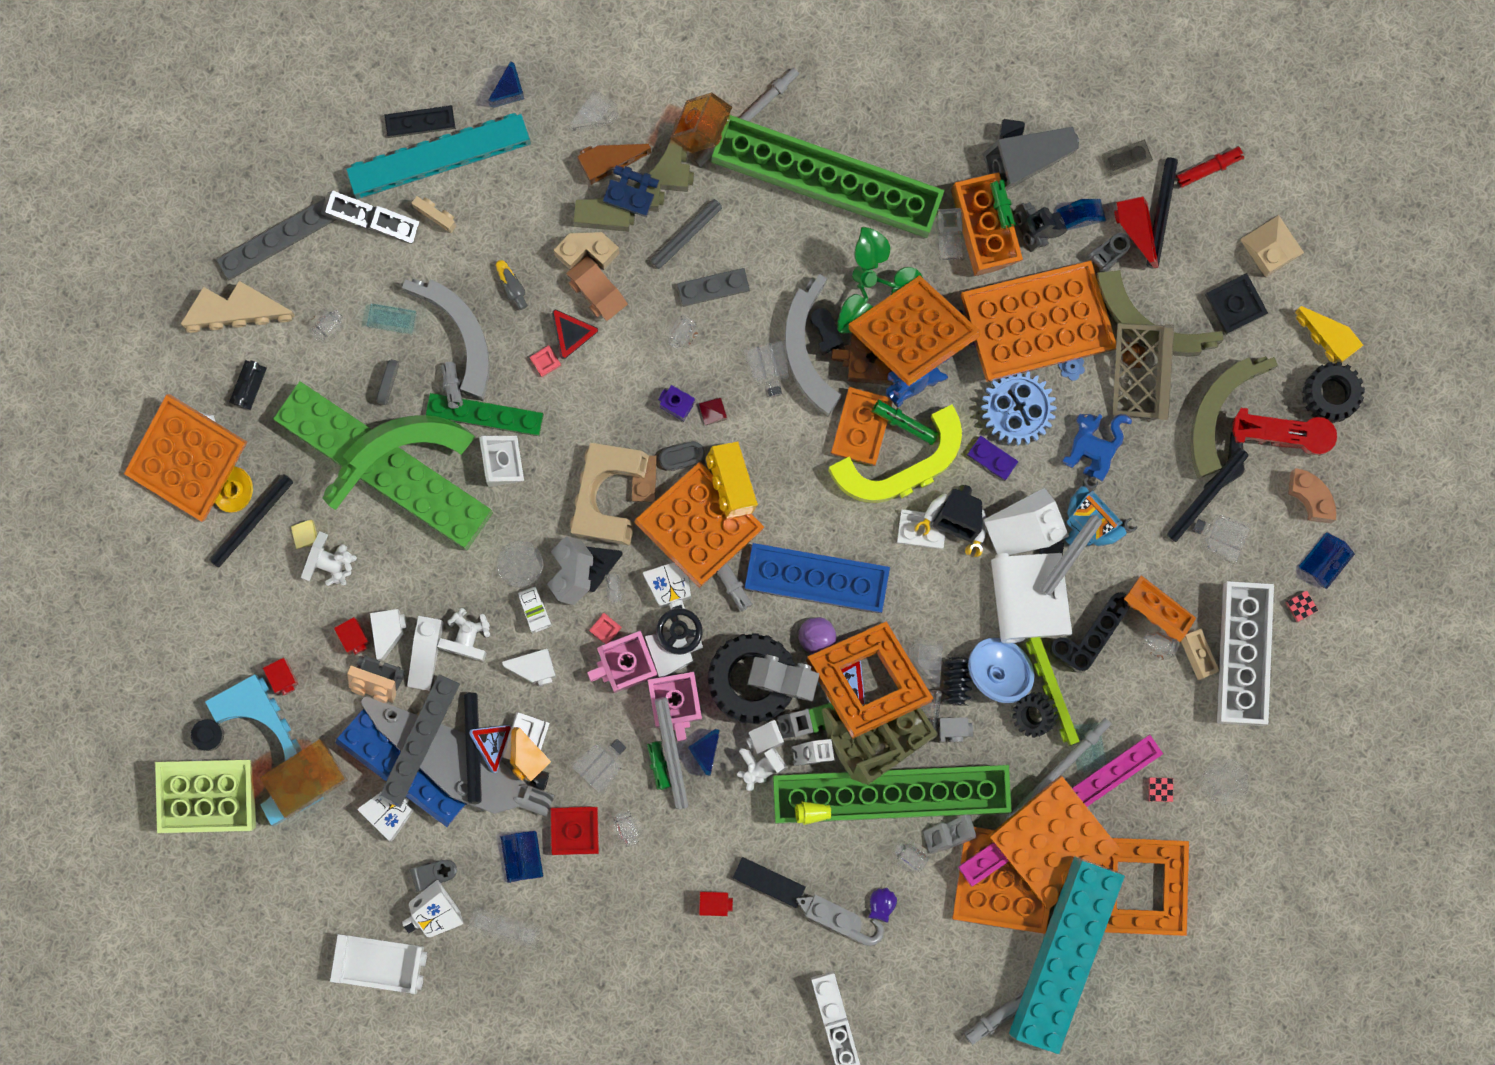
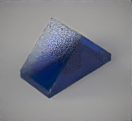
(508, 88)
(1082, 213)
(705, 750)

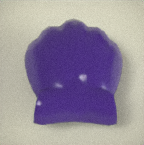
(882, 904)

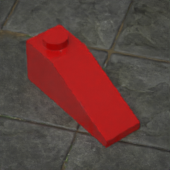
(1136, 221)

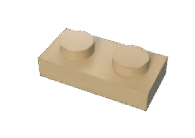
(427, 208)
(1199, 654)

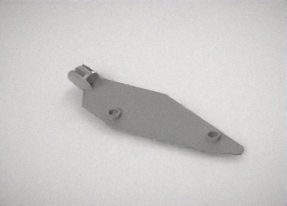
(448, 768)

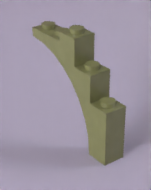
(672, 176)

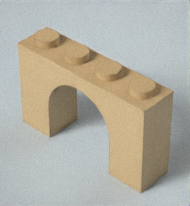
(600, 464)

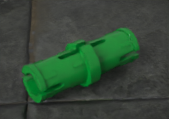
(1002, 204)
(659, 765)

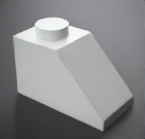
(387, 631)
(533, 667)
(765, 738)

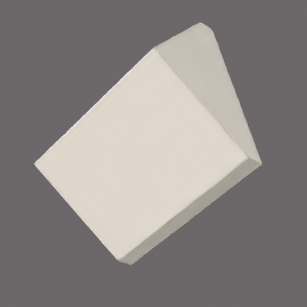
(501, 460)

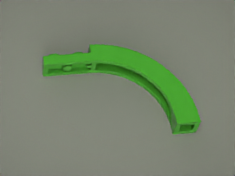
(388, 437)

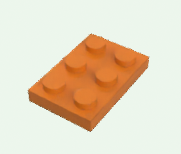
(859, 429)
(1160, 609)

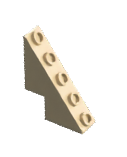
(242, 307)

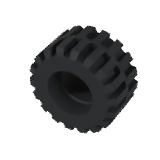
(1342, 375)

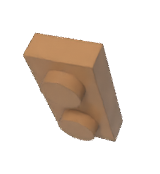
(644, 488)

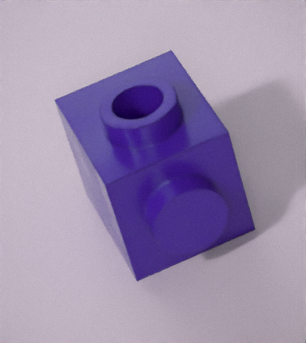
(676, 402)

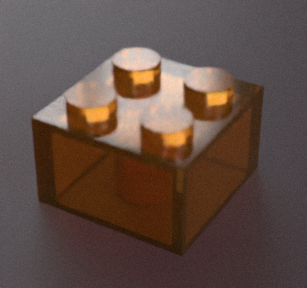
(701, 122)

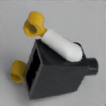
(958, 515)

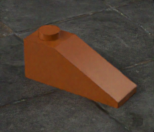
(602, 159)

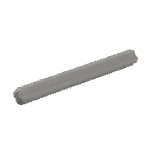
(671, 753)

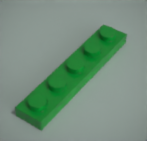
(487, 415)

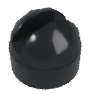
(541, 780)

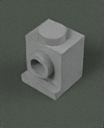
(788, 724)
(954, 729)

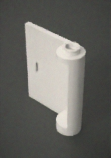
(1022, 605)

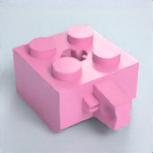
(620, 676)
(686, 710)

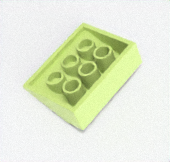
(205, 796)

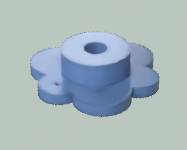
(1073, 374)

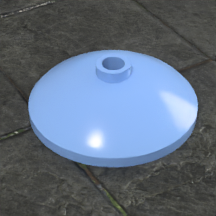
(1009, 666)

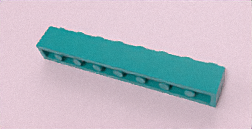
(438, 156)

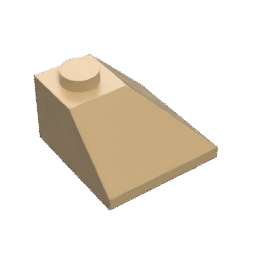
(1272, 246)

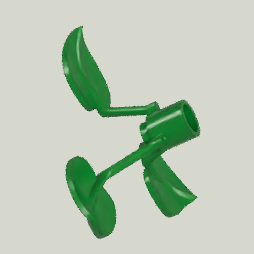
(869, 251)

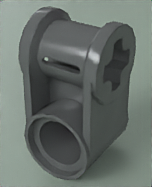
(1107, 255)
(429, 873)

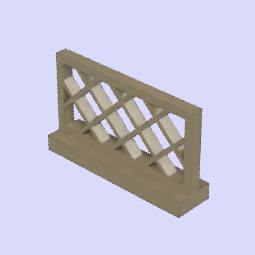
(1164, 370)

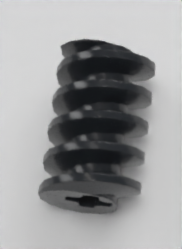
(957, 681)

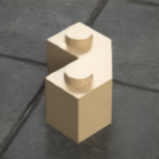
(578, 245)

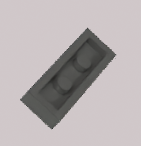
(713, 287)

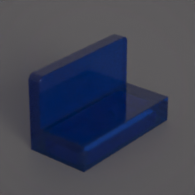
(1327, 559)
(521, 856)

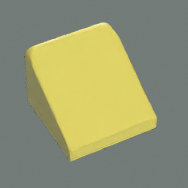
(304, 534)

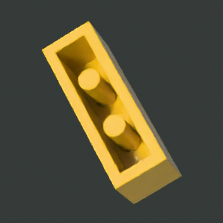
(731, 480)

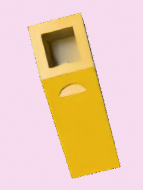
(1333, 336)

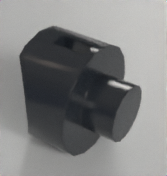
(207, 735)

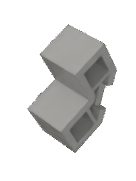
(572, 580)
(785, 679)

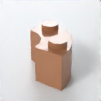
(596, 288)
(1313, 495)

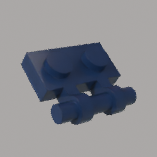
(628, 197)

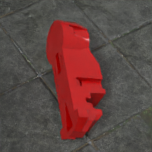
(1313, 437)

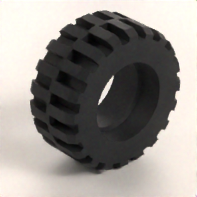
(719, 678)

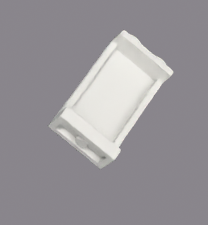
(378, 964)

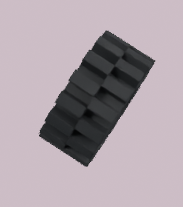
(1044, 707)

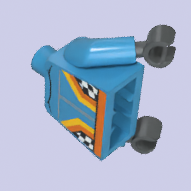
(1086, 504)

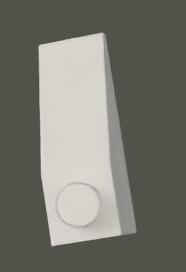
(424, 652)

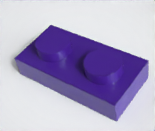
(992, 458)

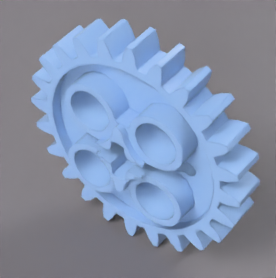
(1037, 398)

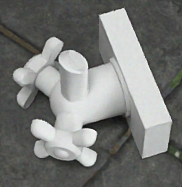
(327, 561)
(466, 636)
(762, 769)

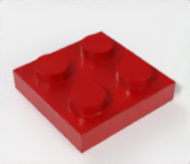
(574, 831)

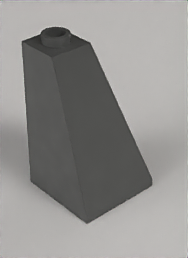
(1029, 154)

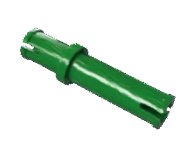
(881, 409)

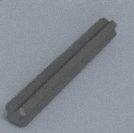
(686, 234)

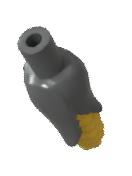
(512, 286)

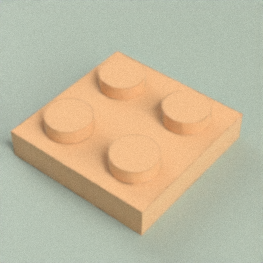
(364, 683)

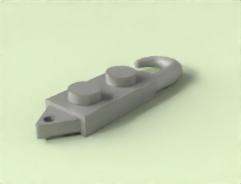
(838, 919)

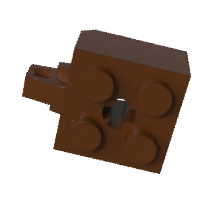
(859, 368)

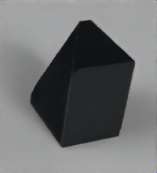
(1011, 128)

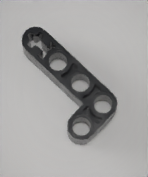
(1095, 630)

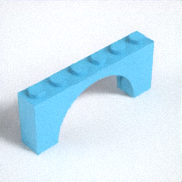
(252, 701)

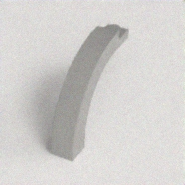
(478, 363)
(802, 370)

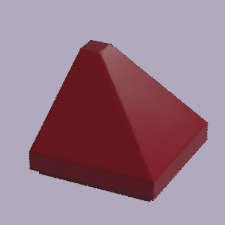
(713, 411)

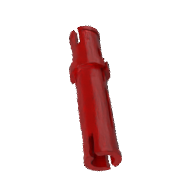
(1219, 162)

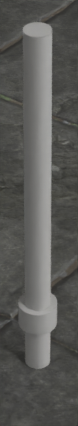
(779, 87)
(1091, 738)

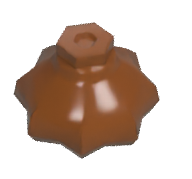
(1128, 358)

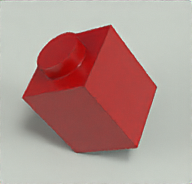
(352, 636)
(281, 677)
(715, 904)

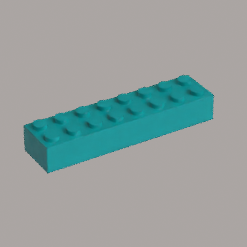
(1066, 955)

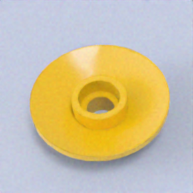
(231, 501)

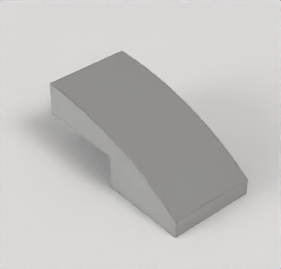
(949, 835)

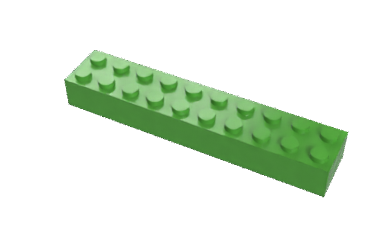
(828, 176)
(392, 474)
(897, 794)

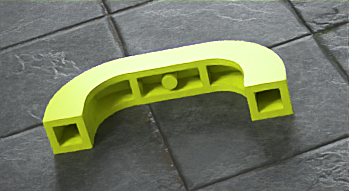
(901, 484)

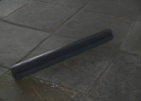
(1163, 205)
(1207, 494)
(251, 520)
(472, 753)

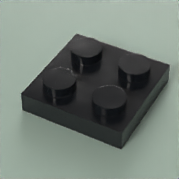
(1236, 303)

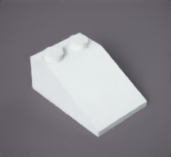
(1026, 525)

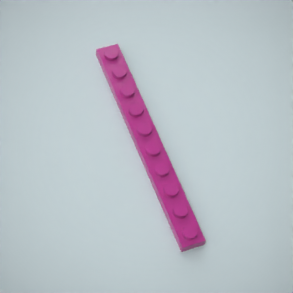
(1088, 791)

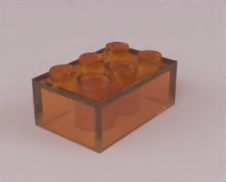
(303, 778)

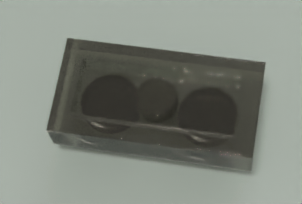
(1127, 158)

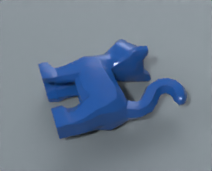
(901, 391)
(1094, 448)

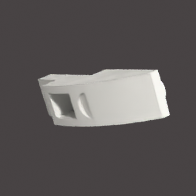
(835, 1019)

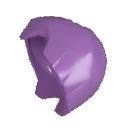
(816, 635)

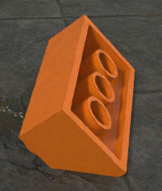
(986, 242)

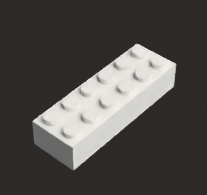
(1245, 653)

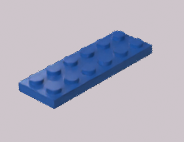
(817, 578)
(379, 754)

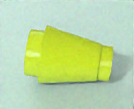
(811, 812)

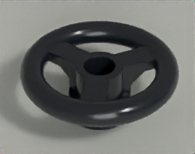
(668, 645)

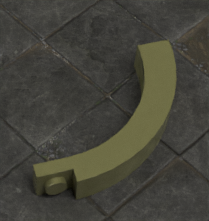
(1123, 311)
(1203, 427)

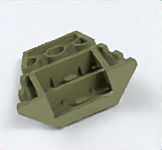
(878, 749)

